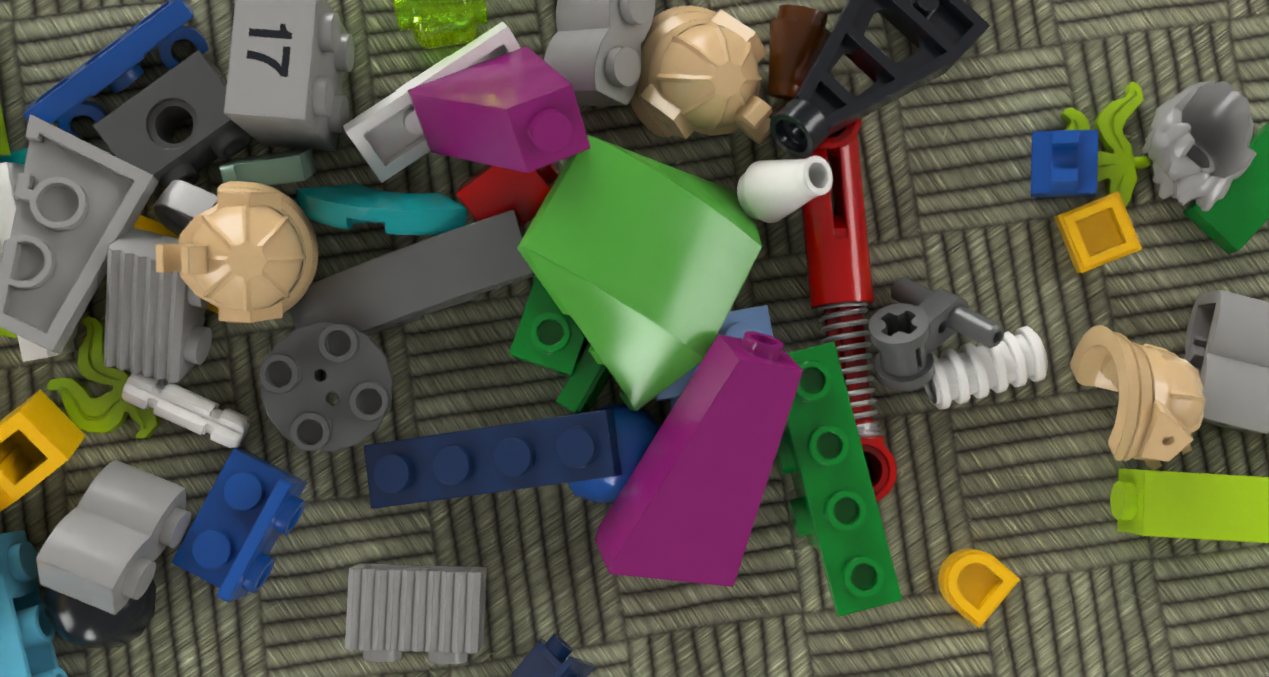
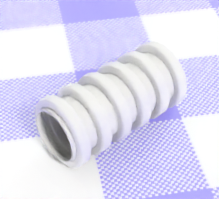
(983, 368)

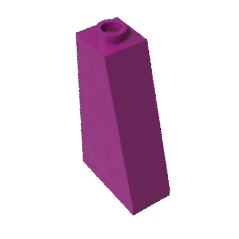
(706, 468)

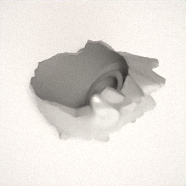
(1200, 143)

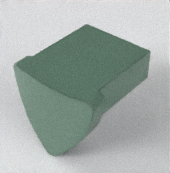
(271, 168)

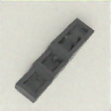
(419, 278)

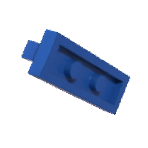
(117, 66)

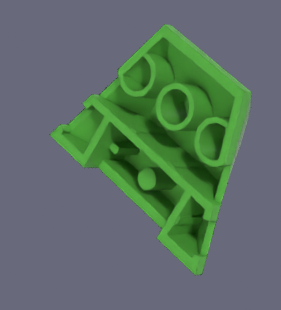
(641, 262)

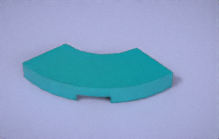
(400, 212)

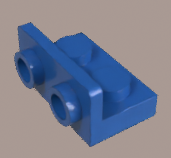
(241, 524)

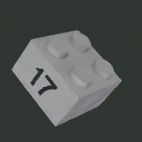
(289, 73)

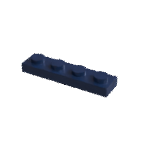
(493, 459)

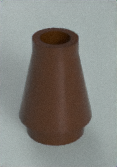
(793, 46)

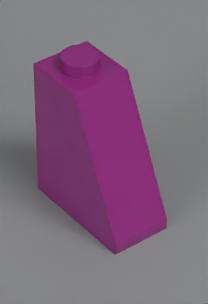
(502, 113)

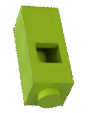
(1191, 505)

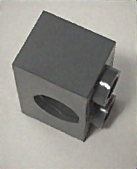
(145, 124)

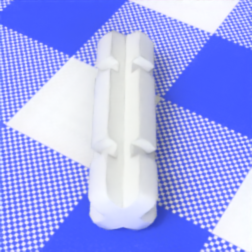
(186, 409)

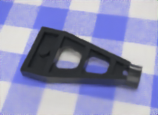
(823, 106)

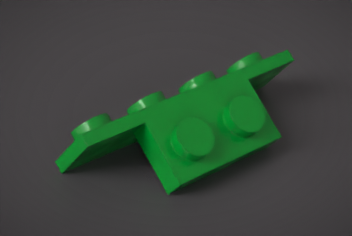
(834, 487)

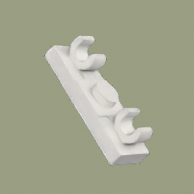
(390, 131)

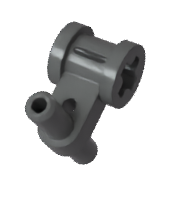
(916, 327)

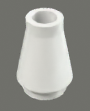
(779, 187)

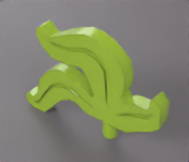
(1119, 165)
(108, 411)

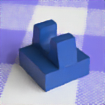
(1064, 163)

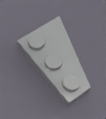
(65, 218)

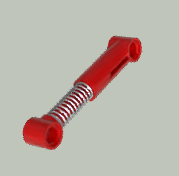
(843, 286)

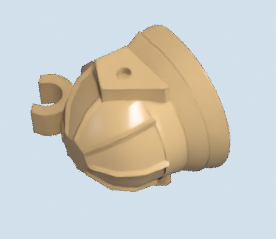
(701, 76)
(246, 253)
(1157, 391)

